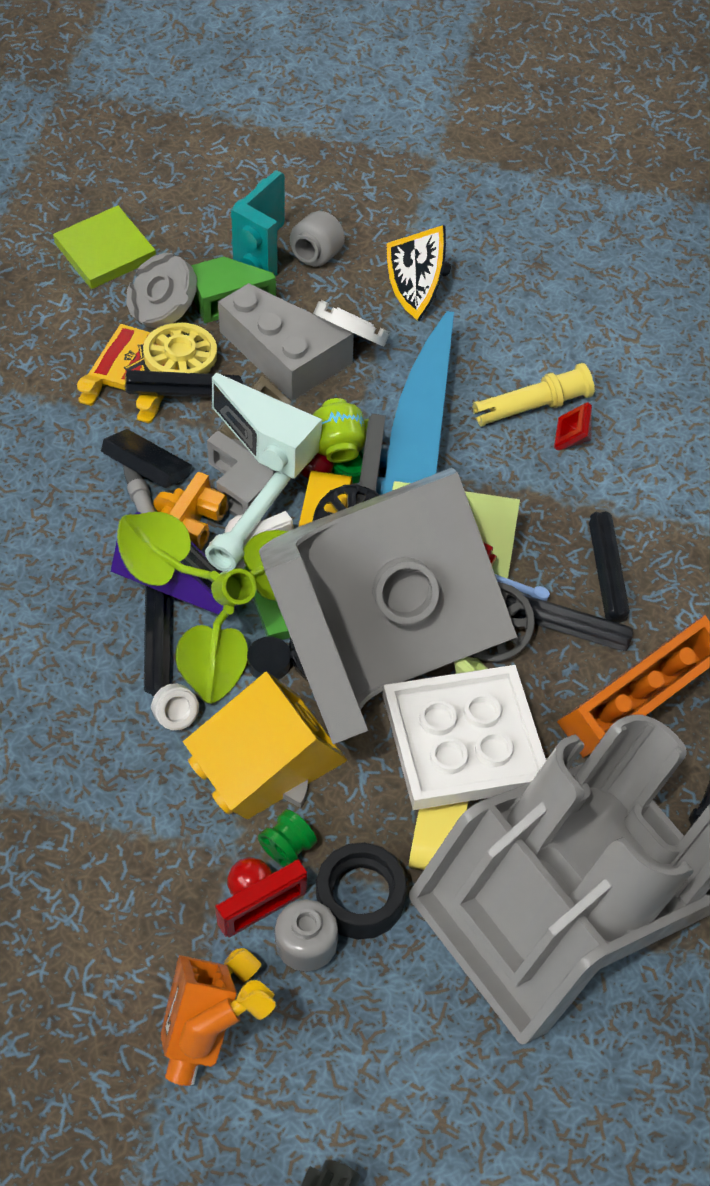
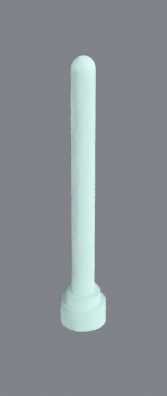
(227, 548)

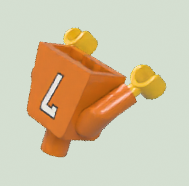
(204, 1007)

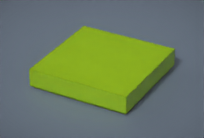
(104, 246)

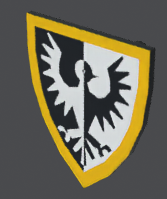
(417, 268)

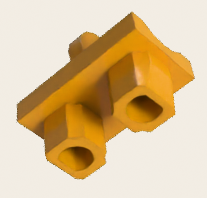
(192, 504)

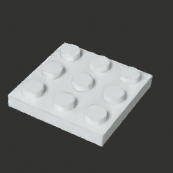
(463, 735)

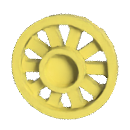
(180, 349)

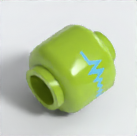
(341, 431)

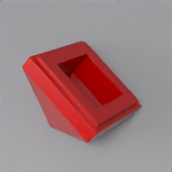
(574, 427)

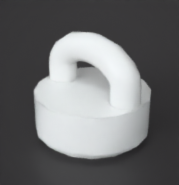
(175, 706)

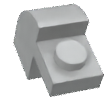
(242, 472)

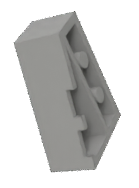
(284, 340)

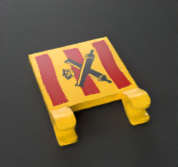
(120, 355)

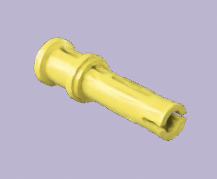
(551, 391)

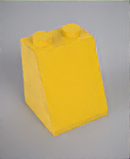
(261, 748)

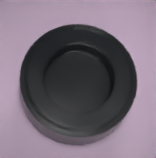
(269, 655)

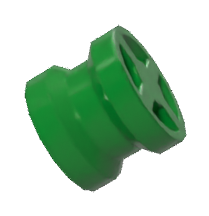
(287, 838)

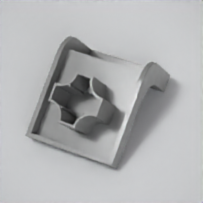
(385, 594)

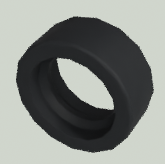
(372, 858)

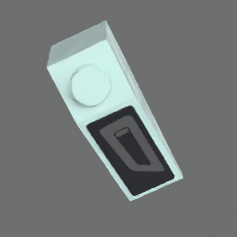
(269, 428)

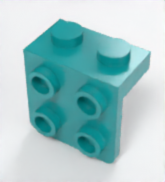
(257, 222)

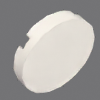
(351, 323)

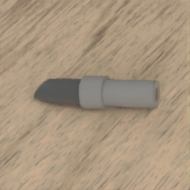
(138, 490)

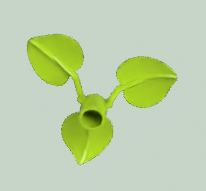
(205, 657)

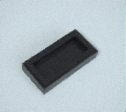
(146, 458)

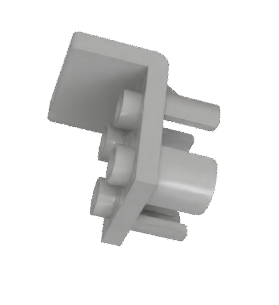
(567, 874)

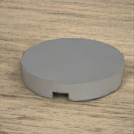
(161, 290)

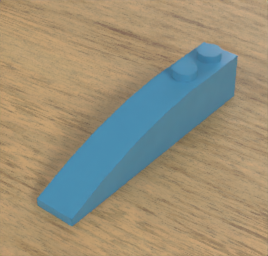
(419, 414)

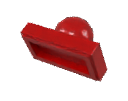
(258, 893)

